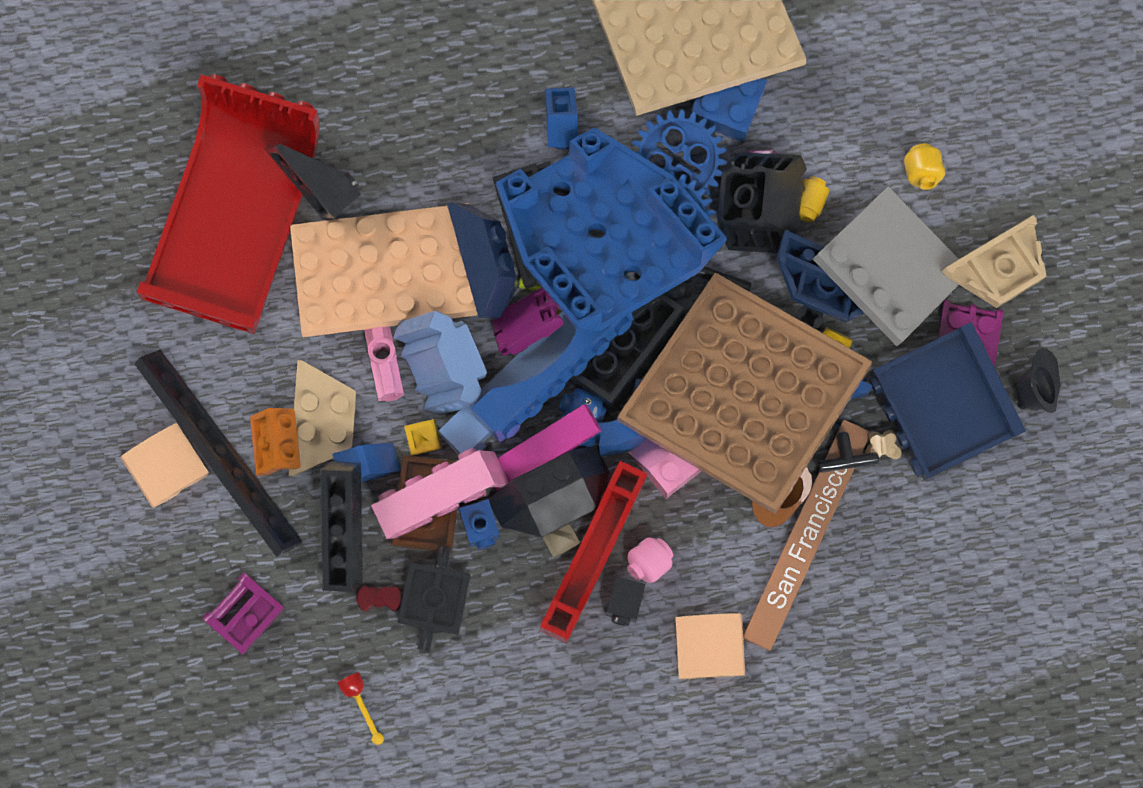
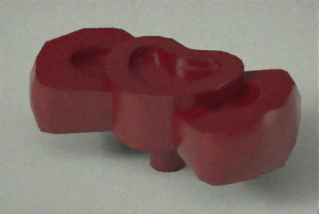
(379, 598)

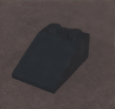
(320, 184)

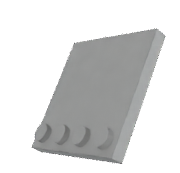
(890, 266)

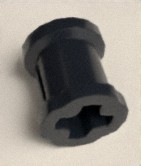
(812, 314)

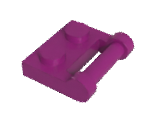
(250, 620)

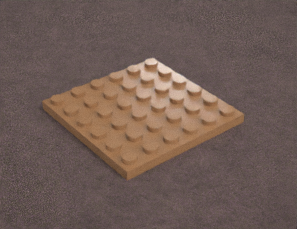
(745, 392)

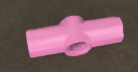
(386, 370)

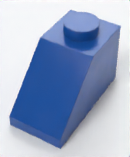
(561, 117)
(375, 460)

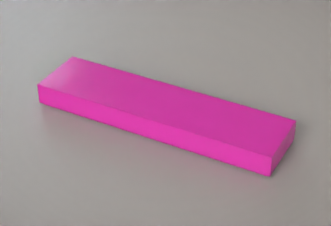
(550, 443)

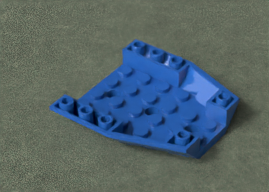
(638, 206)

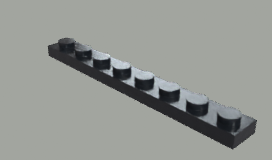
(218, 452)

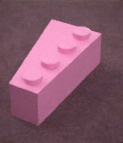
(438, 492)

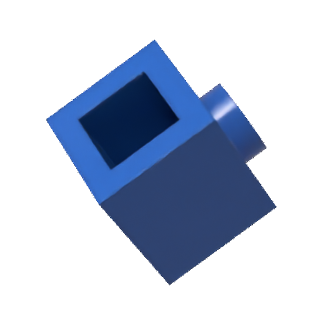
(479, 524)

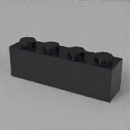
(341, 526)

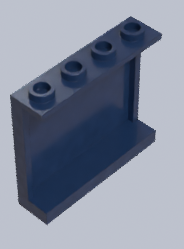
(946, 402)

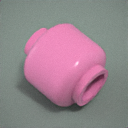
(650, 560)

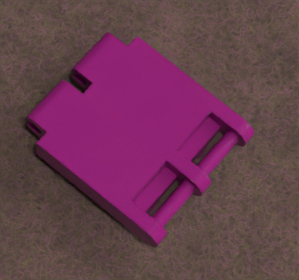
(526, 322)
(986, 326)

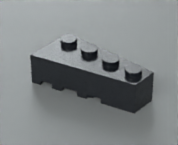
(632, 353)

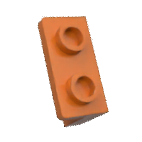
(275, 440)

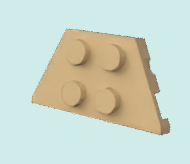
(1002, 265)
(322, 415)

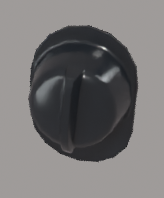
(1040, 384)

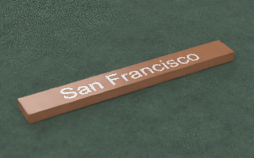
(802, 544)

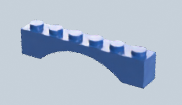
(508, 406)

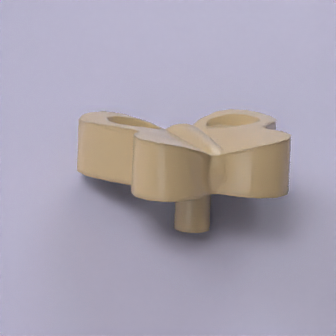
(884, 444)

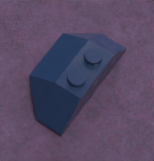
(485, 259)
(809, 282)

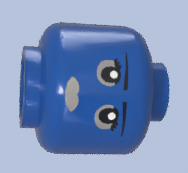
(580, 397)

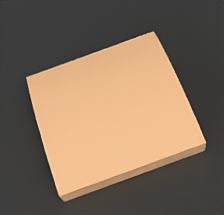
(164, 465)
(710, 646)

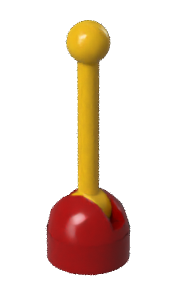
(352, 687)

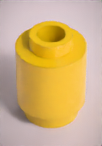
(813, 198)

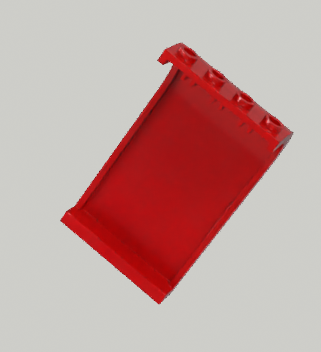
(231, 206)

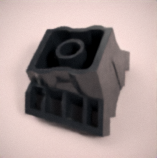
(760, 200)

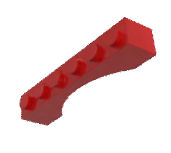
(593, 552)

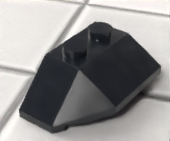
(552, 493)

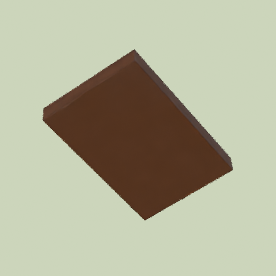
(440, 530)

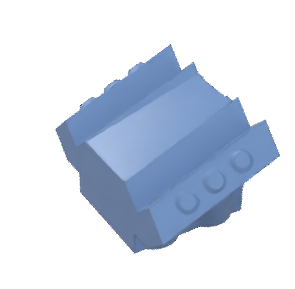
(442, 361)

